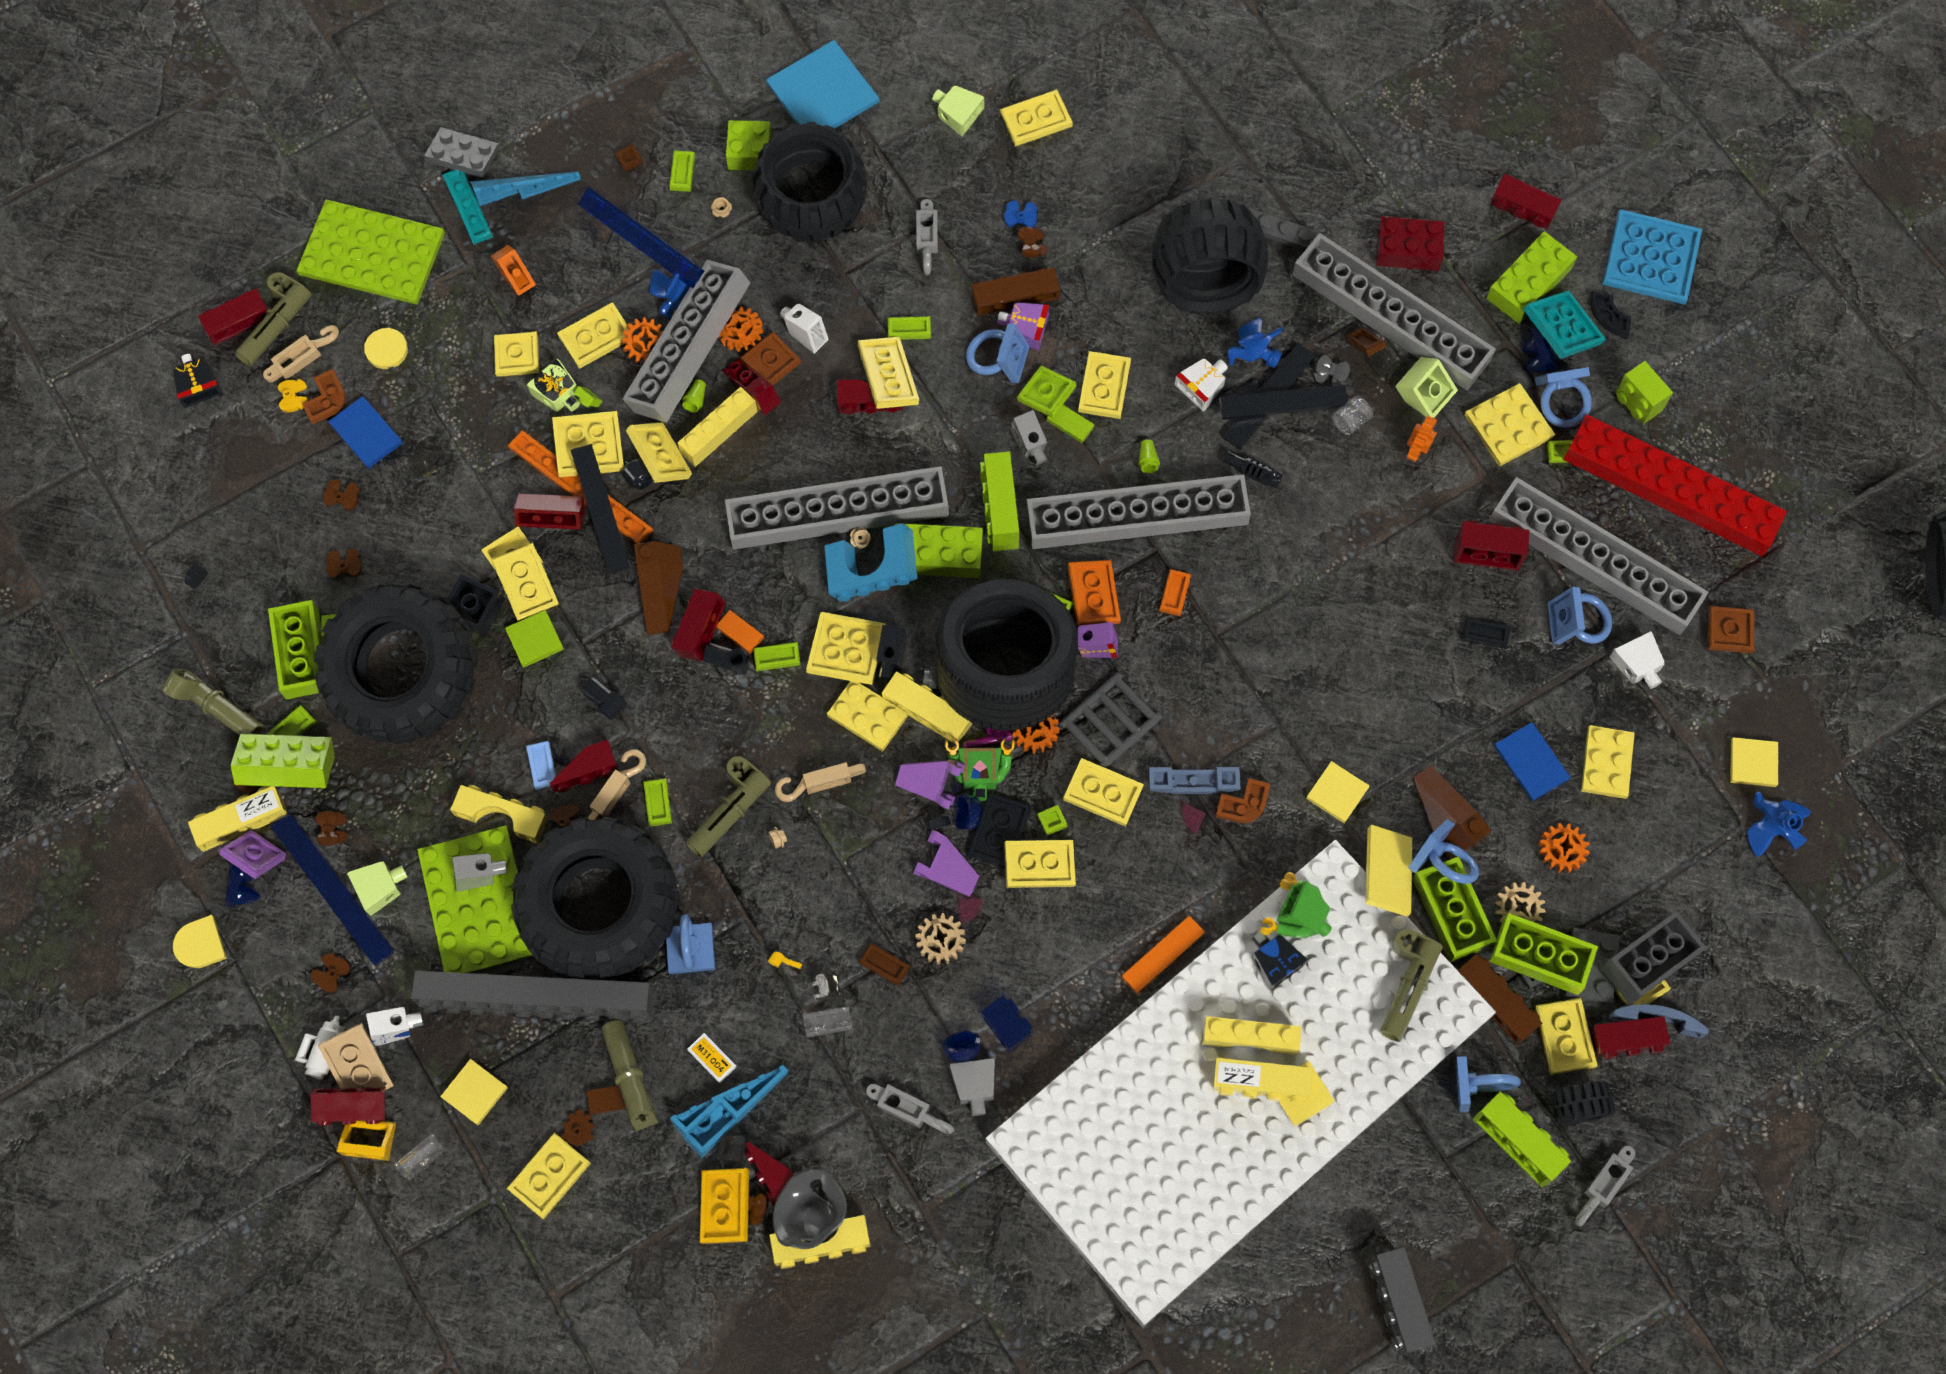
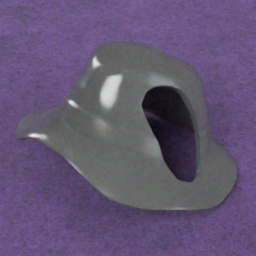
(804, 1214)

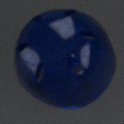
(968, 812)
(962, 1051)

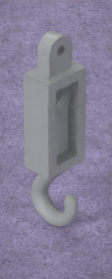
(927, 236)
(909, 1110)
(1604, 1185)

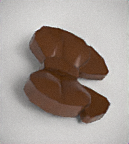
(1029, 237)
(347, 498)
(351, 565)
(562, 815)
(327, 821)
(328, 980)
(758, 1207)

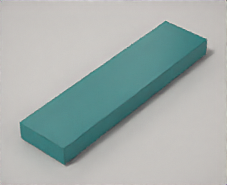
(467, 206)

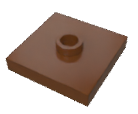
(771, 358)
(1731, 629)

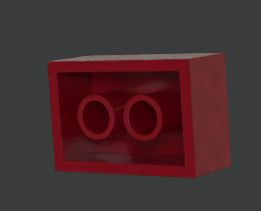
(1410, 243)
(1491, 545)

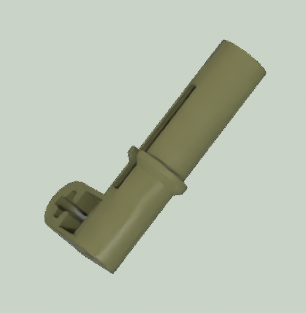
(276, 318)
(186, 686)
(732, 806)
(1423, 960)
(628, 1076)

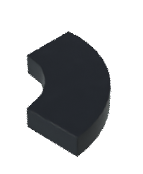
(1608, 314)

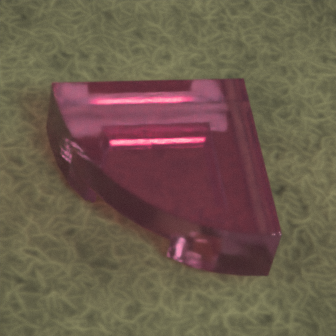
(1193, 818)
(969, 909)

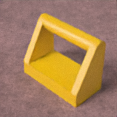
(365, 1151)

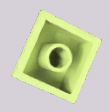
(1427, 386)

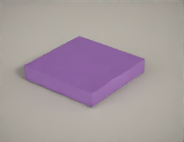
(252, 854)

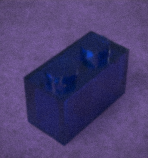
(1006, 1023)

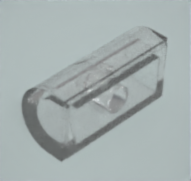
(827, 1021)
(420, 1157)

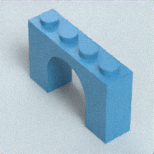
(896, 568)

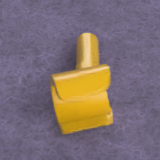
(777, 958)

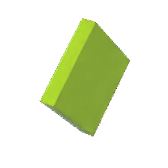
(1046, 391)
(534, 638)

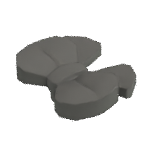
(1326, 367)

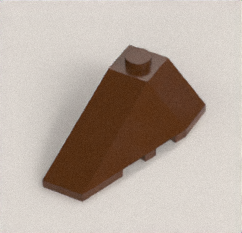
(659, 579)
(1445, 803)

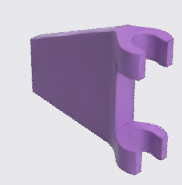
(929, 779)
(948, 867)

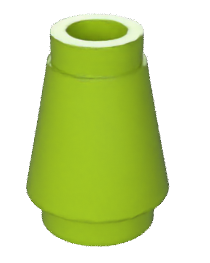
(694, 397)
(1148, 457)

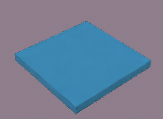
(823, 88)
(1652, 256)

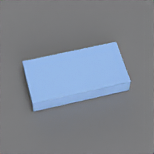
(541, 764)

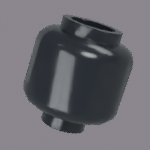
(636, 474)

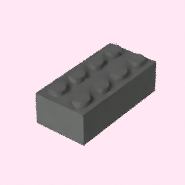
(1653, 958)
(1401, 1301)

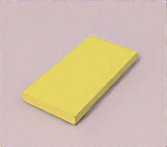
(888, 372)
(1388, 871)

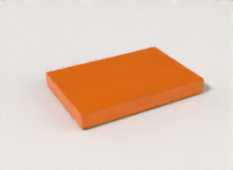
(1093, 592)

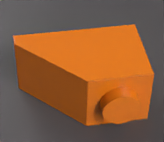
(513, 269)

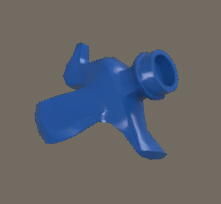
(672, 289)
(1255, 344)
(1778, 819)

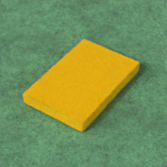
(724, 1206)

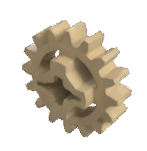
(1512, 898)
(948, 935)

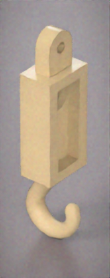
(301, 352)
(820, 780)
(615, 787)

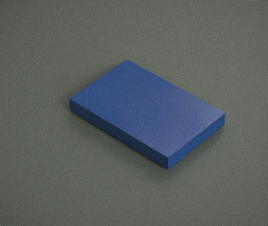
(365, 432)
(1532, 762)

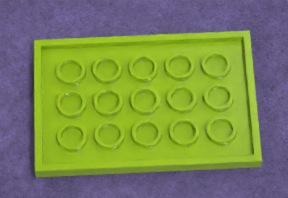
(371, 252)
(475, 924)

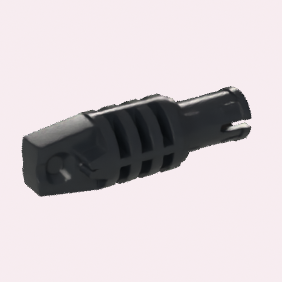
(1253, 469)

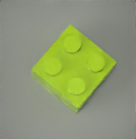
(745, 142)
(1643, 393)

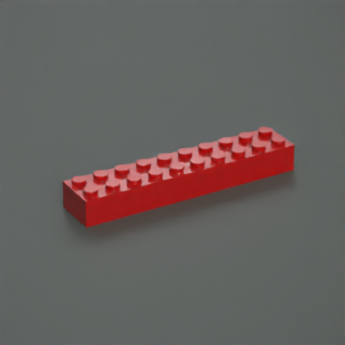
(1675, 485)

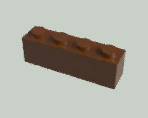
(1024, 287)
(1511, 1012)

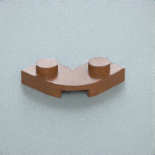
(329, 402)
(1245, 809)

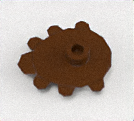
(578, 1128)

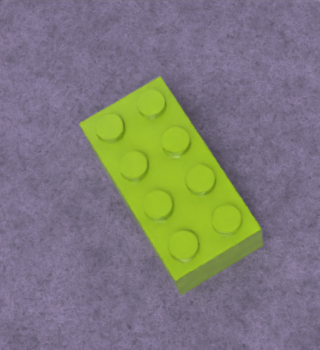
(1531, 276)
(999, 501)
(947, 550)
(294, 639)
(282, 761)
(1454, 912)
(1543, 954)
(1522, 1139)

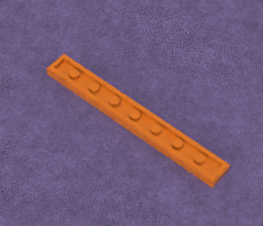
(546, 463)

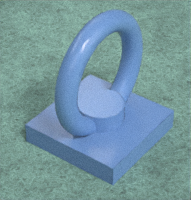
(1011, 353)
(1564, 380)
(1568, 619)
(1433, 850)
(690, 947)
(1470, 1084)

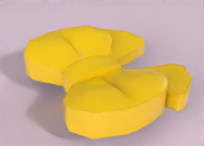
(290, 401)

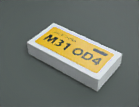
(711, 1058)

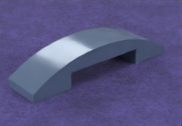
(1194, 781)
(1688, 1025)

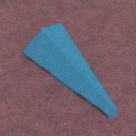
(527, 186)
(705, 1123)

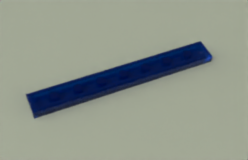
(640, 237)
(332, 889)

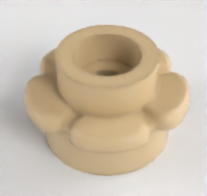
(719, 203)
(865, 537)
(777, 837)

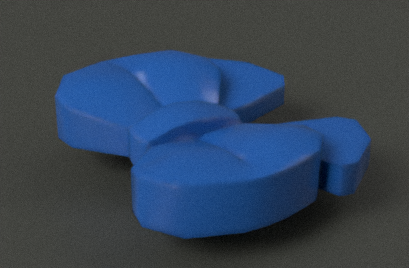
(1014, 216)

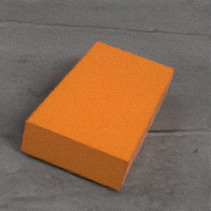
(1175, 592)
(740, 632)

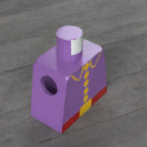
(1029, 319)
(1098, 641)

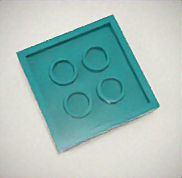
(1564, 324)

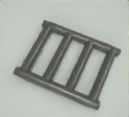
(1100, 693)

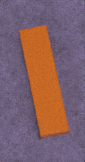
(1163, 954)

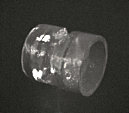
(1352, 416)

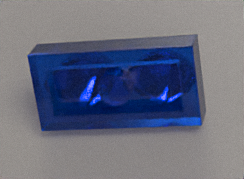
(1545, 358)
(236, 892)

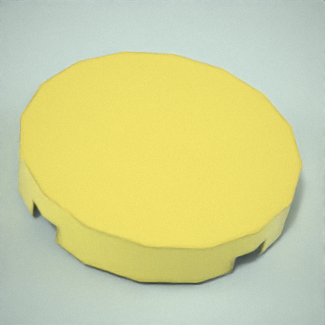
(386, 348)

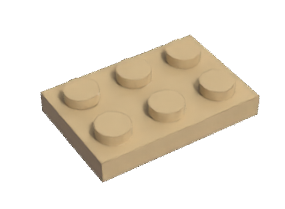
(355, 1060)

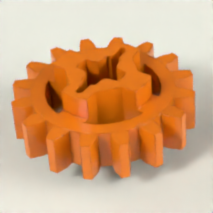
(741, 330)
(635, 340)
(1421, 438)
(1042, 733)
(1554, 847)

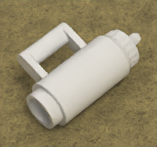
(316, 1064)

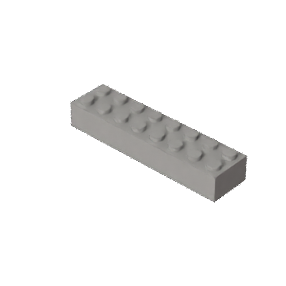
(686, 341)

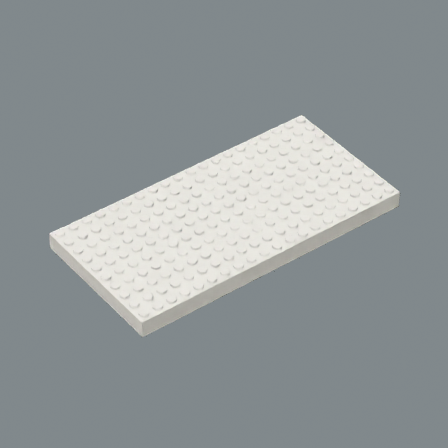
(1168, 1174)

